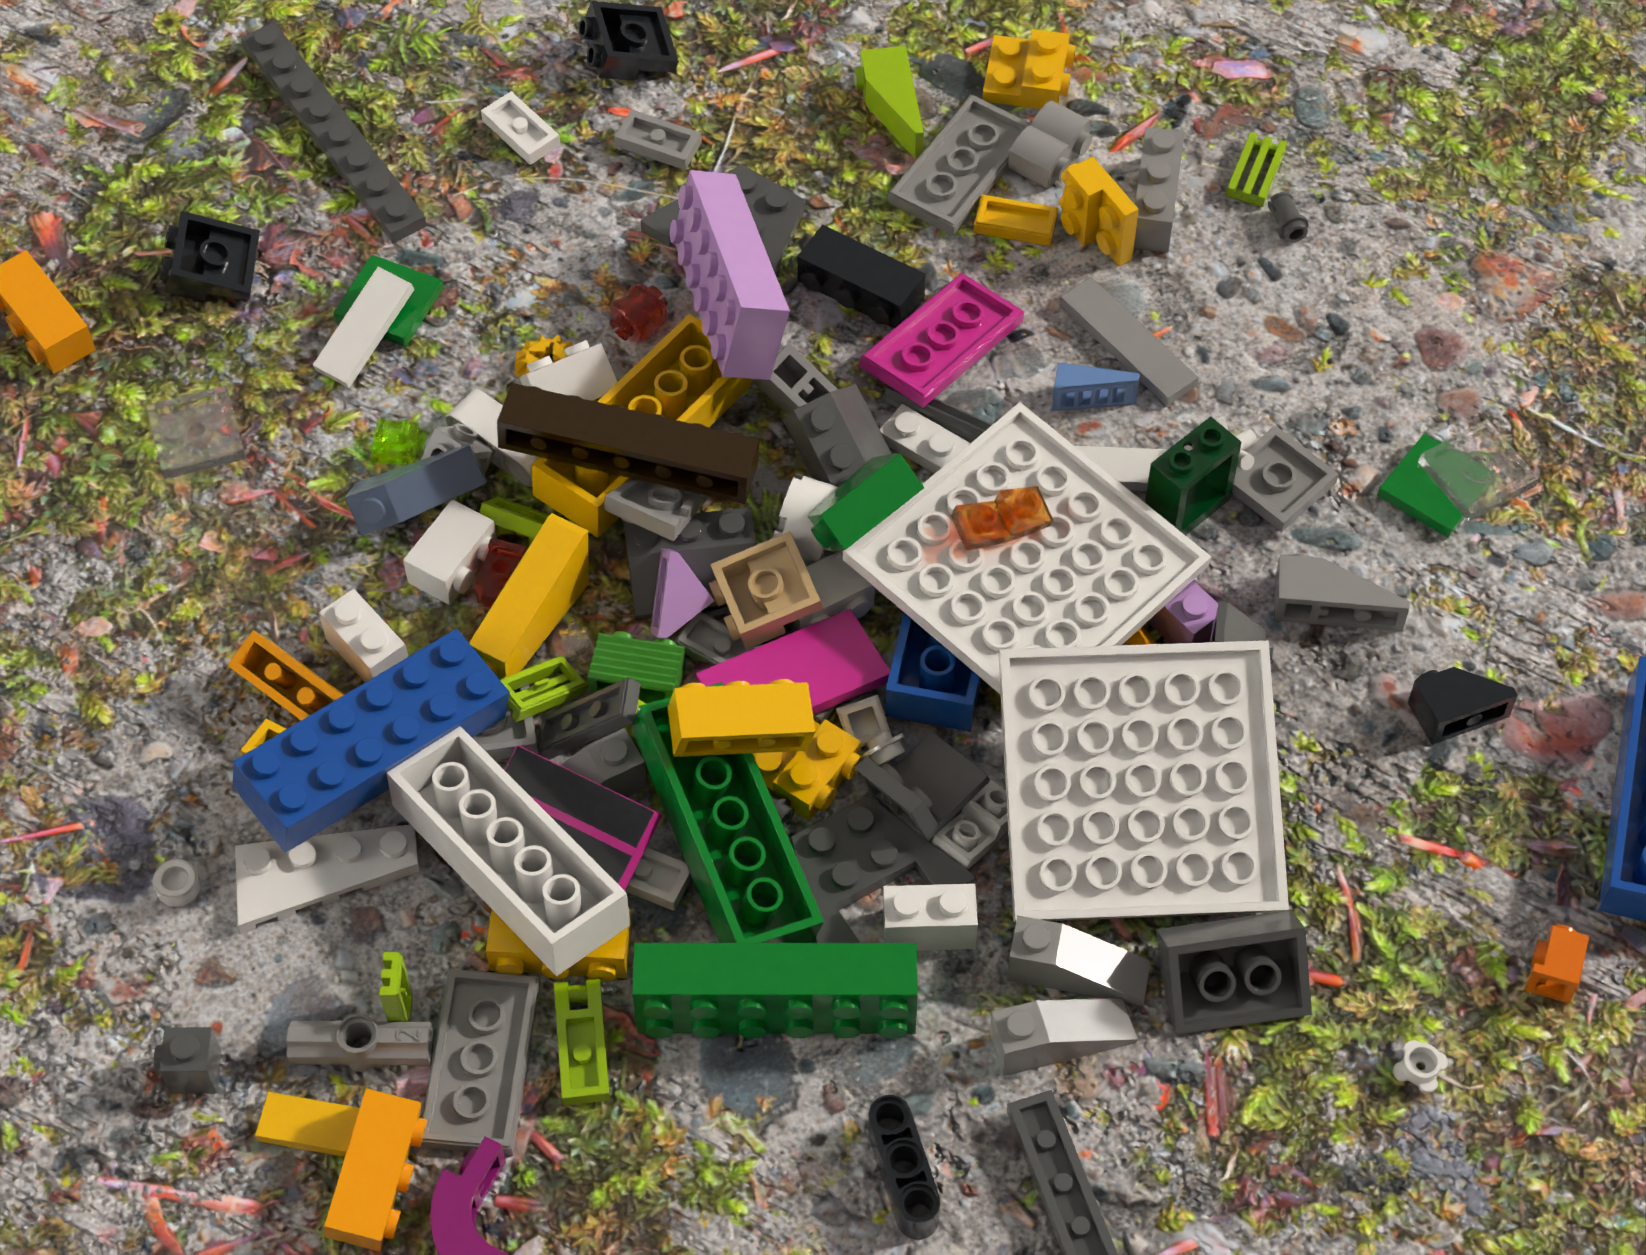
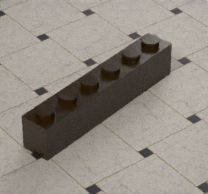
(628, 443)

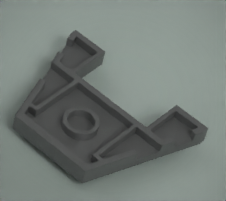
(772, 208)
(859, 854)

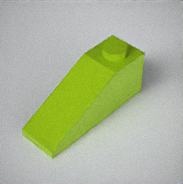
(891, 94)

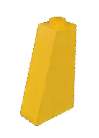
(534, 597)

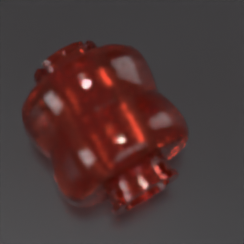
(638, 312)

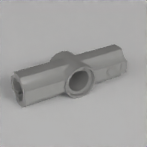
(331, 1040)

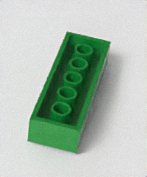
(729, 838)
(775, 989)

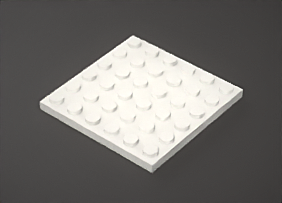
(1070, 585)
(1142, 781)

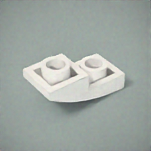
(976, 827)

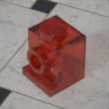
(497, 569)

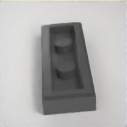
(588, 718)

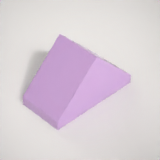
(677, 595)

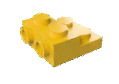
(1029, 70)
(1098, 210)
(812, 776)

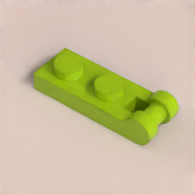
(581, 1043)

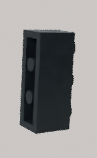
(860, 277)

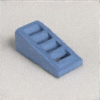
(1092, 387)

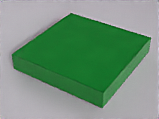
(415, 309)
(1418, 495)

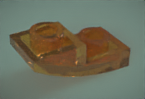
(1007, 518)

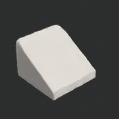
(863, 718)

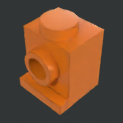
(1558, 964)

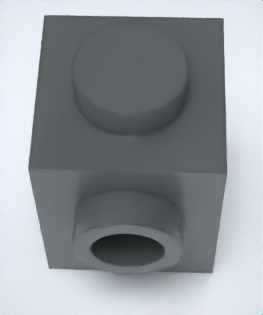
(189, 1060)

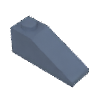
(414, 488)

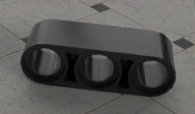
(903, 1145)

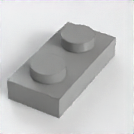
(658, 139)

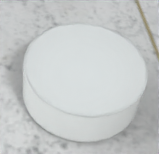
(176, 882)

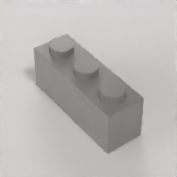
(1157, 188)

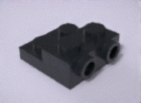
(627, 40)
(209, 258)

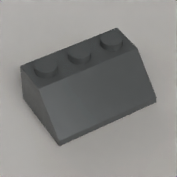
(702, 542)
(1235, 971)

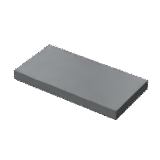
(958, 165)
(480, 1060)

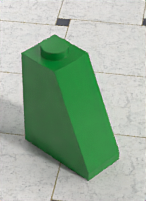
(864, 501)

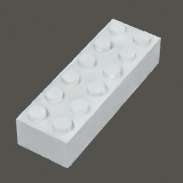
(509, 850)

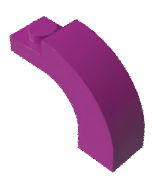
(459, 1199)

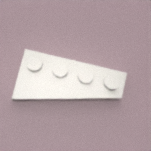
(319, 870)

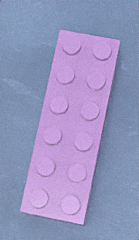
(729, 275)

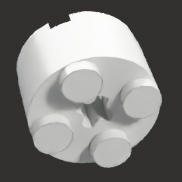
(802, 499)

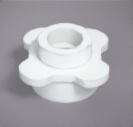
(884, 748)
(1428, 1056)

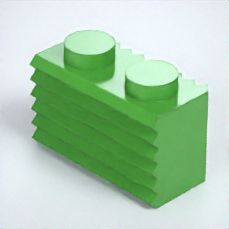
(653, 664)

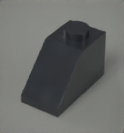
(1458, 702)

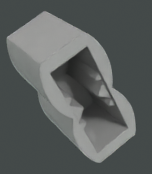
(1050, 144)

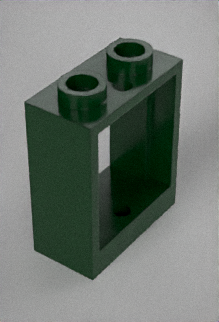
(1195, 482)

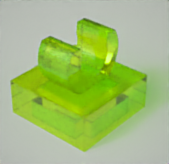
(395, 442)

